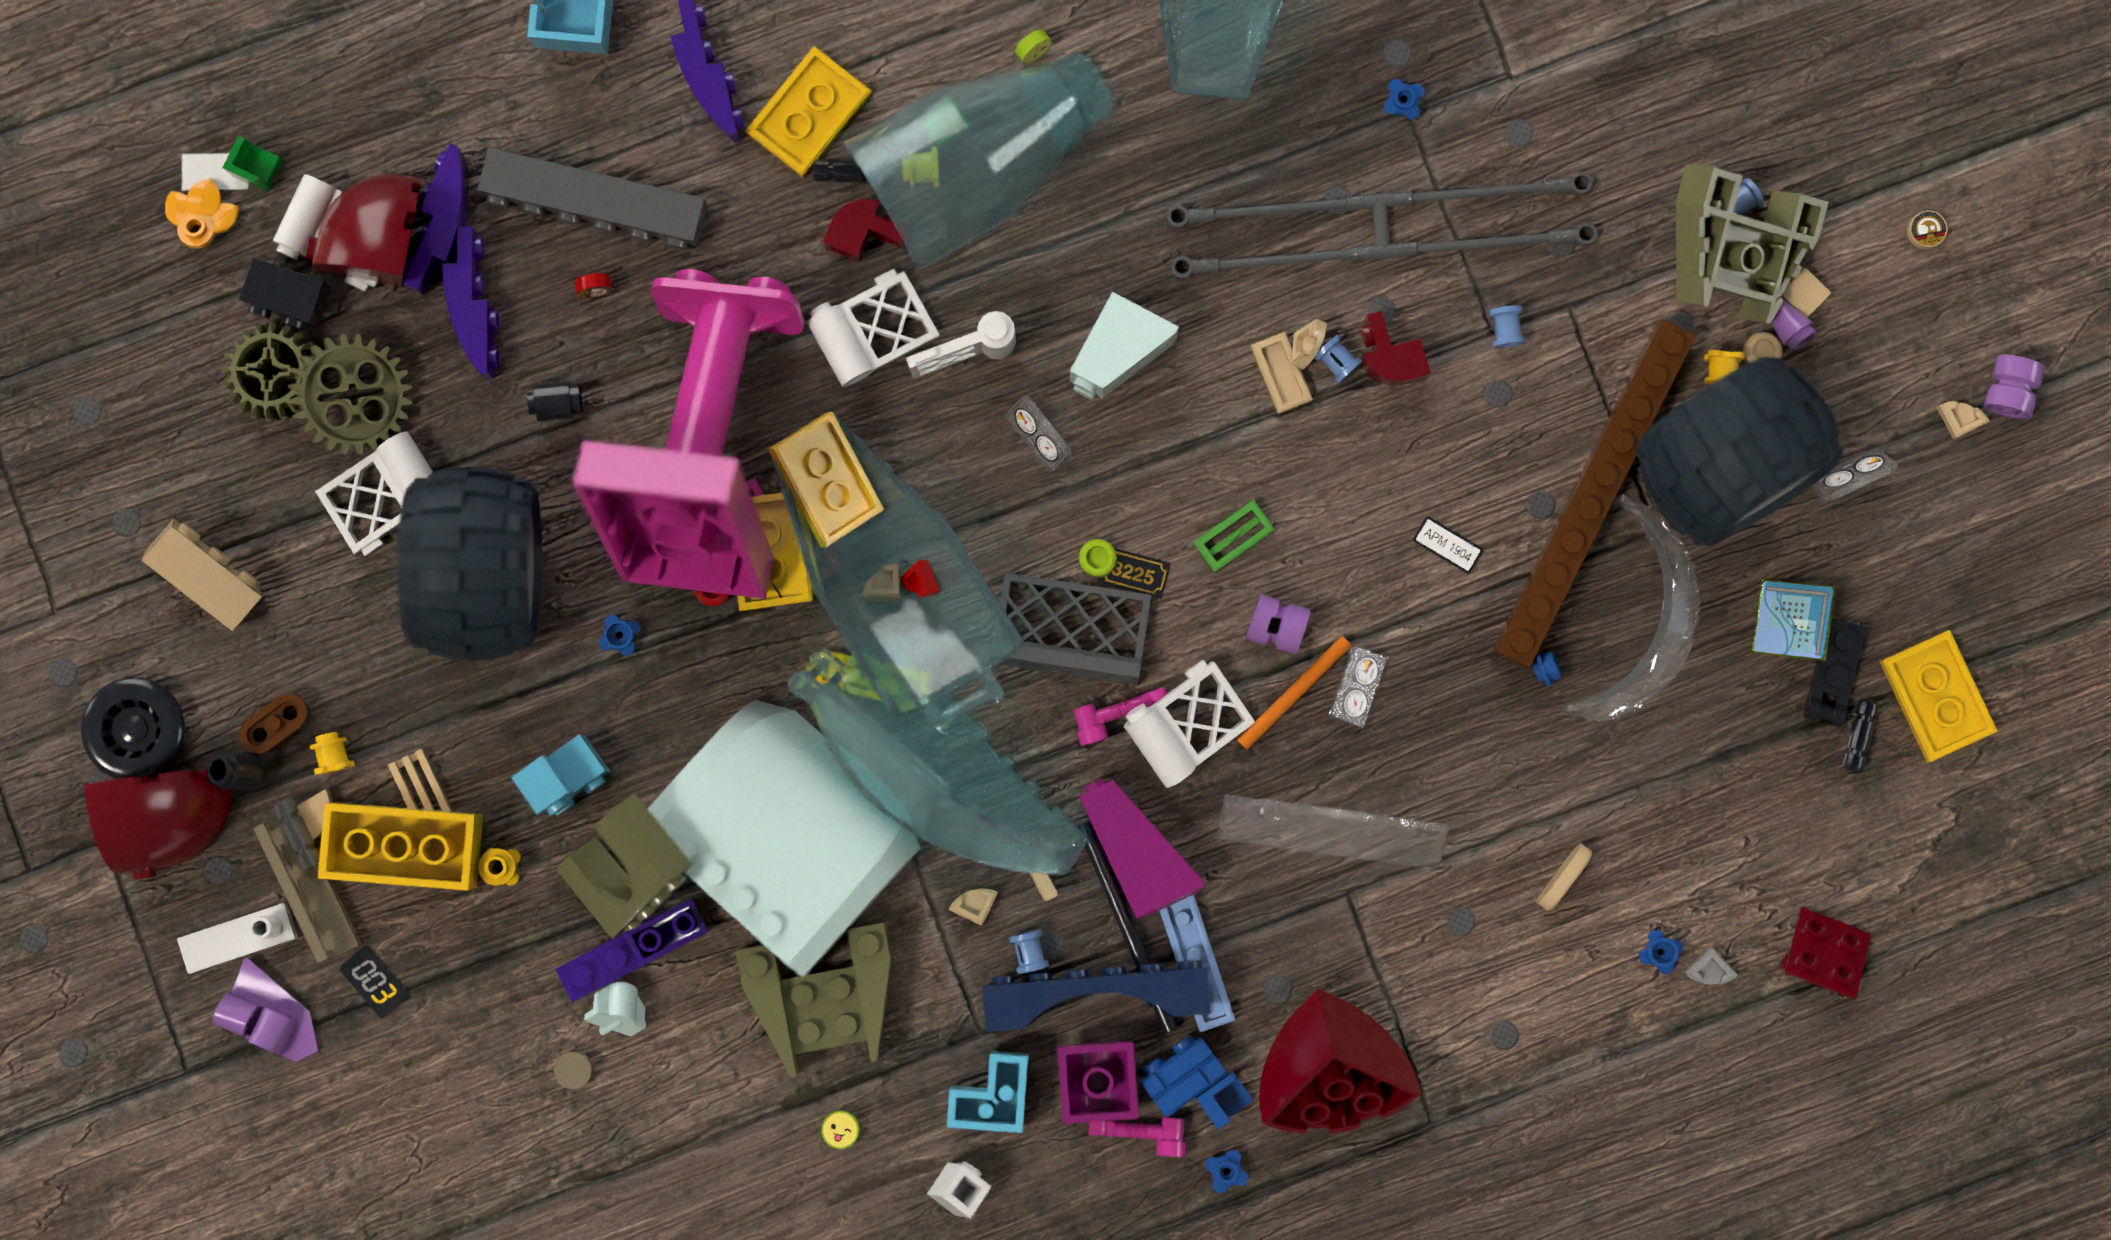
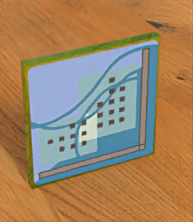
(1794, 620)

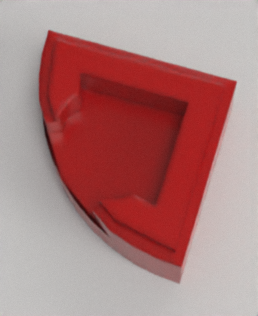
(920, 579)

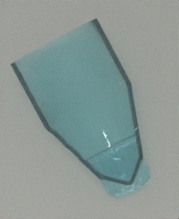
(976, 150)

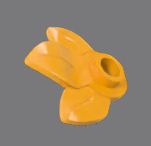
(203, 208)

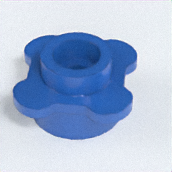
(1396, 106)
(612, 627)
(1547, 668)
(1671, 950)
(1217, 1165)

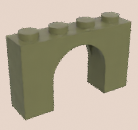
(649, 856)

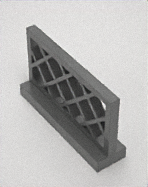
(1076, 661)

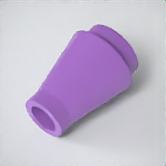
(1792, 326)

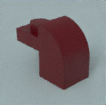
(854, 226)
(1388, 363)

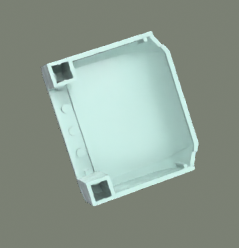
(781, 833)

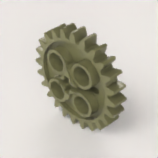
(346, 361)

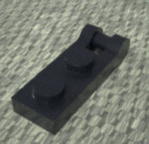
(1836, 673)

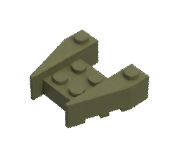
(1736, 251)
(823, 1006)

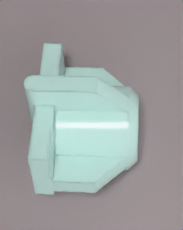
(617, 1009)

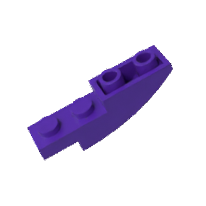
(708, 82)
(447, 206)
(471, 318)
(631, 950)

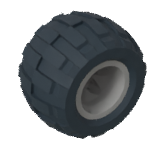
(1738, 450)
(470, 563)

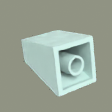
(1119, 347)

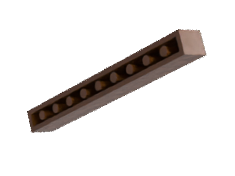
(1592, 495)

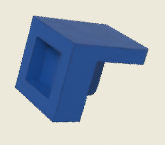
(1224, 1099)

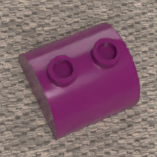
(1097, 1081)

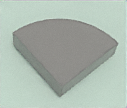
(1710, 969)

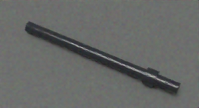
(1121, 914)

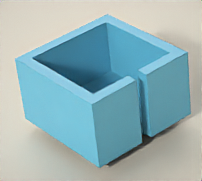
(571, 25)

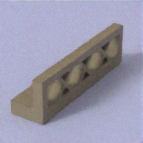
(310, 898)

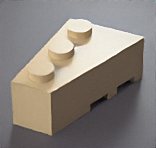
(202, 574)

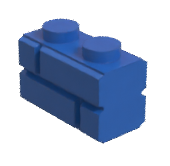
(1182, 1075)

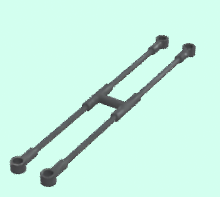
(1379, 204)

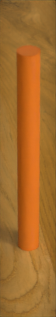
(1294, 692)

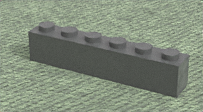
(592, 198)

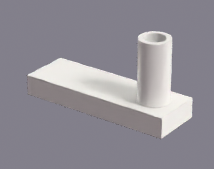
(237, 938)

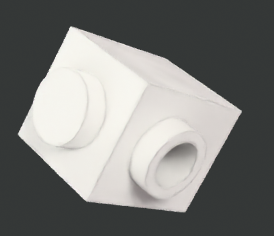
(959, 1189)

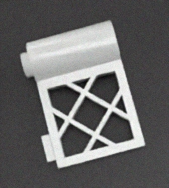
(304, 220)
(842, 335)
(993, 337)
(399, 465)
(1162, 739)

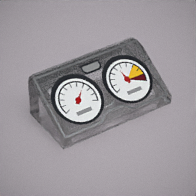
(1038, 433)
(1854, 475)
(1357, 686)

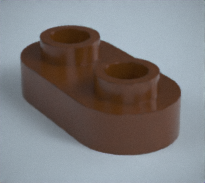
(275, 722)

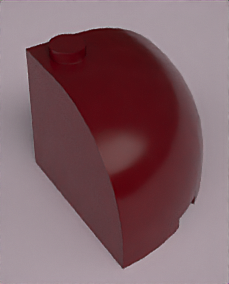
(368, 230)
(155, 820)
(1333, 1070)

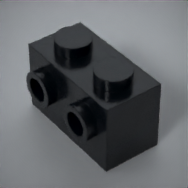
(285, 294)

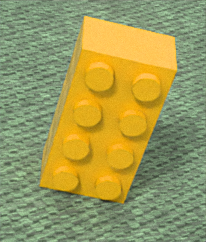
(400, 846)

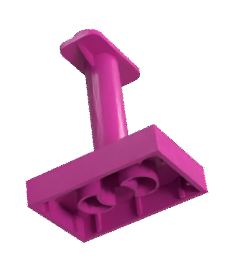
(687, 510)

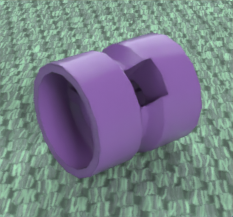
(2015, 382)
(1290, 629)

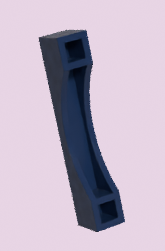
(1176, 991)

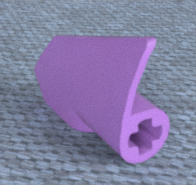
(266, 1015)

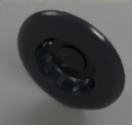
(132, 728)

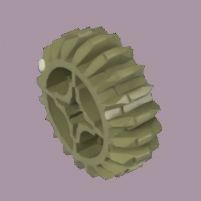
(241, 368)

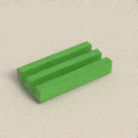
(1208, 554)

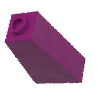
(1142, 859)

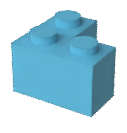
(556, 779)
(999, 1105)

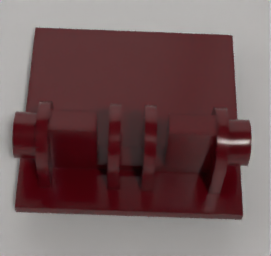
(1827, 953)

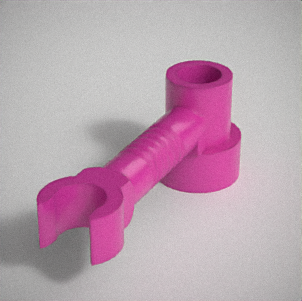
(1092, 721)
(1168, 1135)

